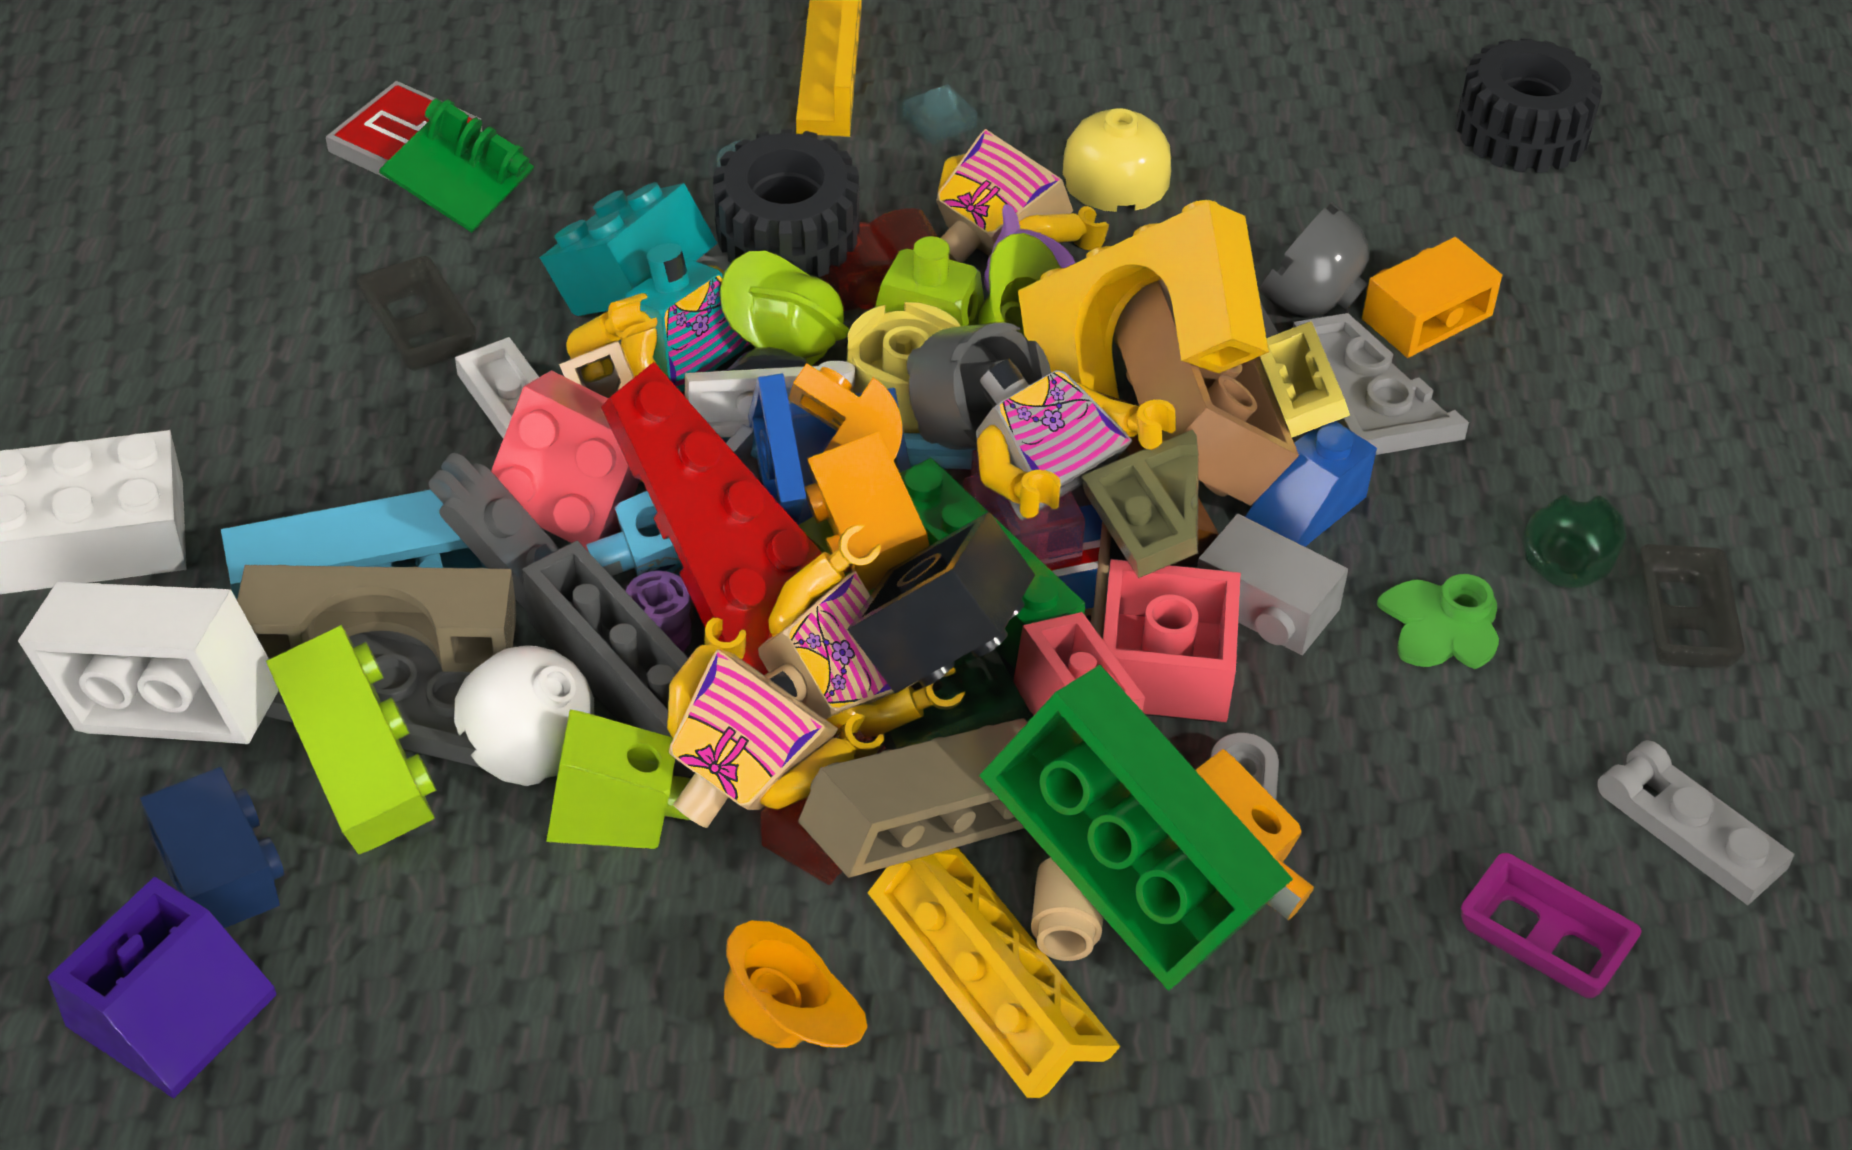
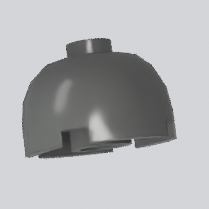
(1320, 267)

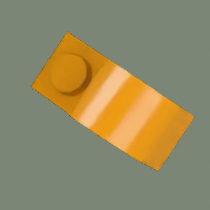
(830, 399)

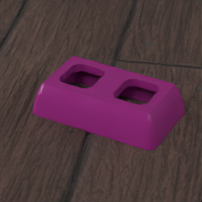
(1560, 913)

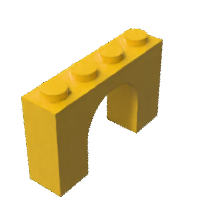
(1210, 281)

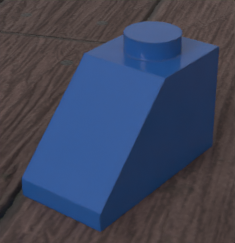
(1318, 486)

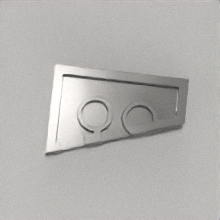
(1380, 398)

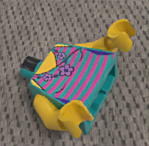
(690, 321)

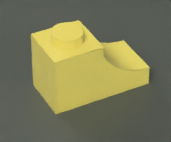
(1303, 380)

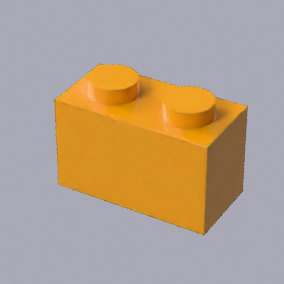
(1431, 296)
(864, 488)

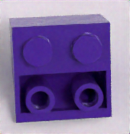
(160, 987)

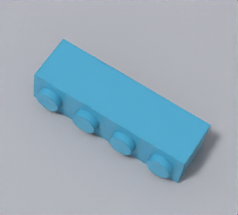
(366, 534)

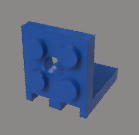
(785, 440)

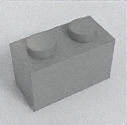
(1284, 587)

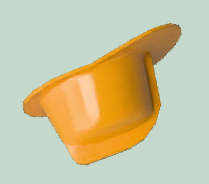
(785, 990)

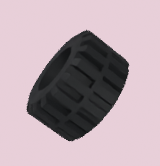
(1528, 104)
(788, 199)

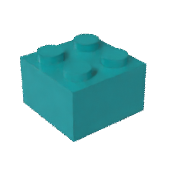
(608, 252)

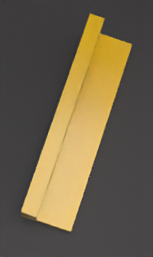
(829, 67)
(991, 969)

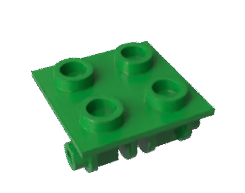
(458, 165)

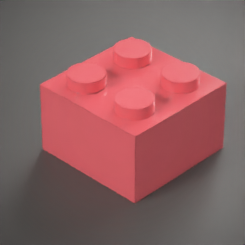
(564, 460)
(1175, 637)

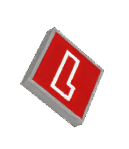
(381, 127)

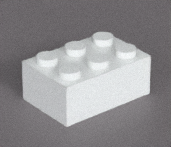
(90, 511)
(151, 661)

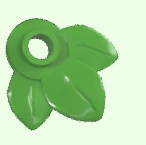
(1444, 620)

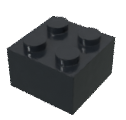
(943, 605)

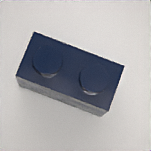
(211, 846)

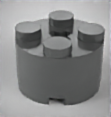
(948, 373)

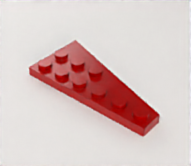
(718, 515)

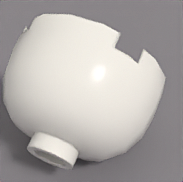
(519, 711)

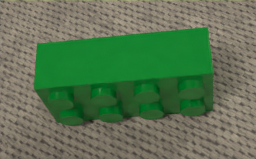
(1134, 826)

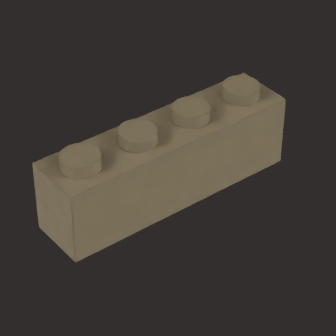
(909, 801)

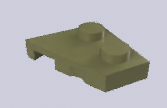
(1150, 503)

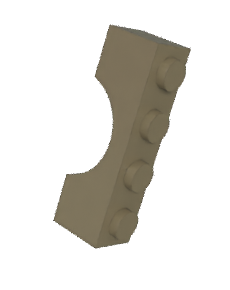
(453, 611)

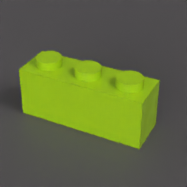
(353, 739)

